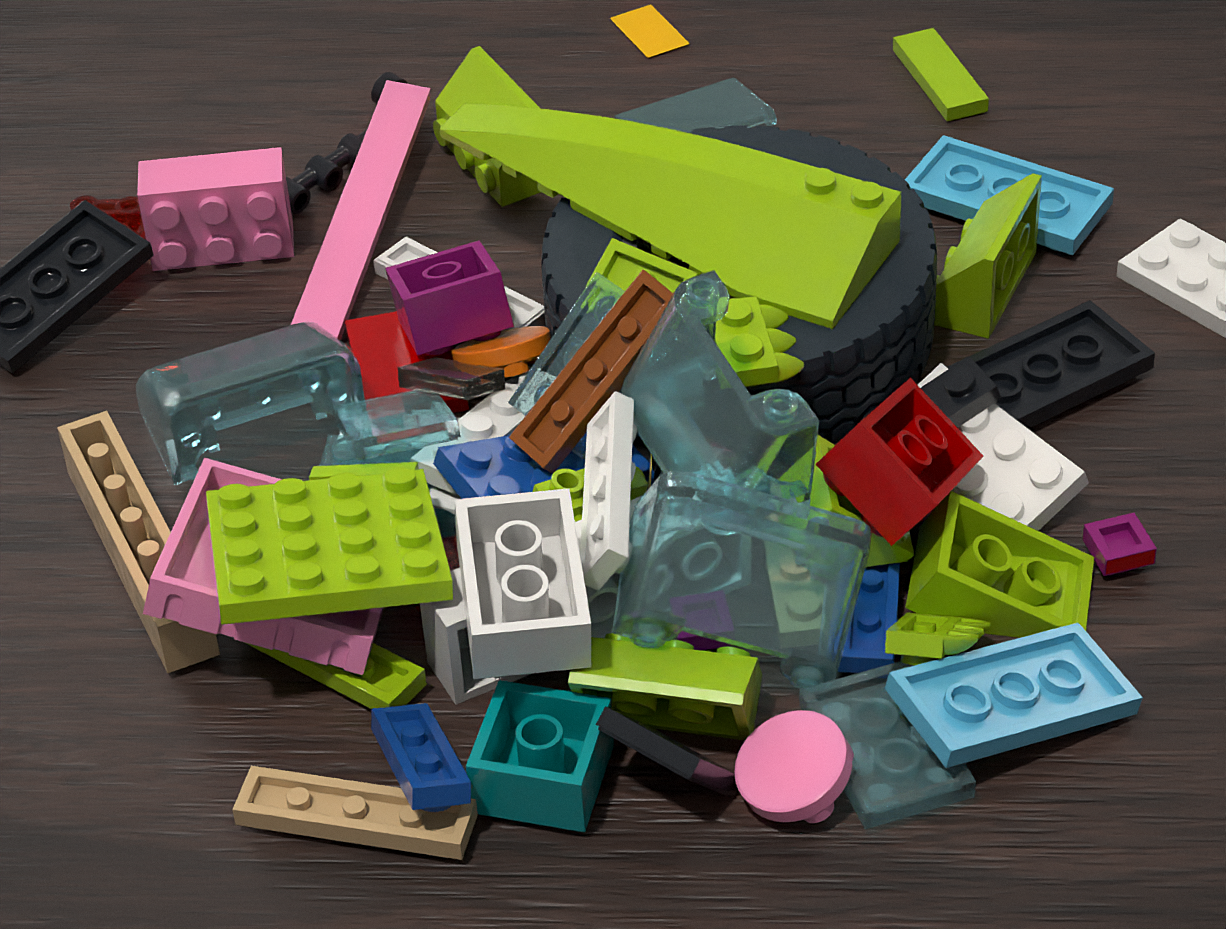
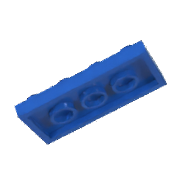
(503, 468)

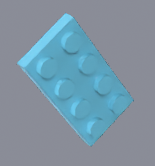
(961, 176)
(1012, 694)

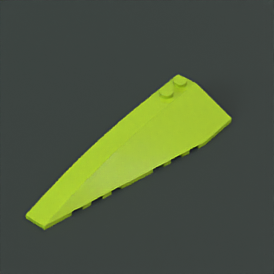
(755, 218)

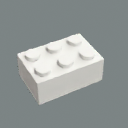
(522, 584)

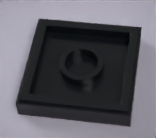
(667, 752)

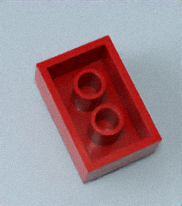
(899, 462)

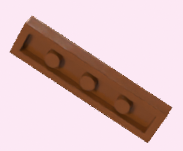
(592, 374)

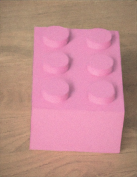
(216, 208)

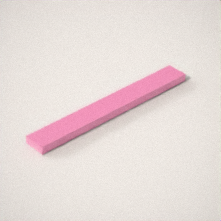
(363, 207)

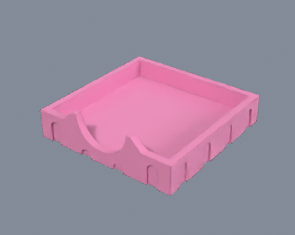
(186, 588)

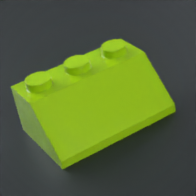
(484, 82)
(989, 260)
(675, 685)

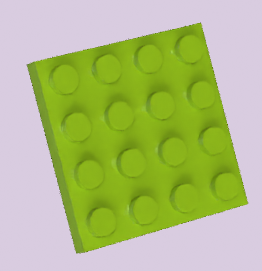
(326, 546)

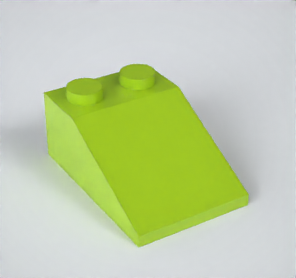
(997, 571)

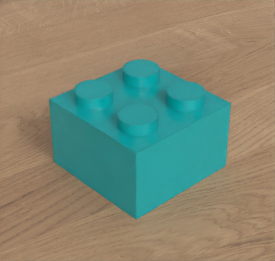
(540, 756)

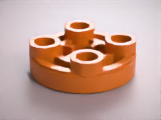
(508, 351)

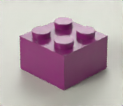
(449, 298)

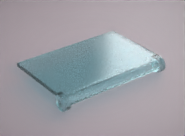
(709, 106)

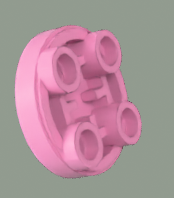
(794, 767)

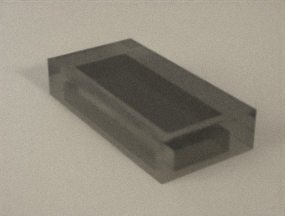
(451, 378)

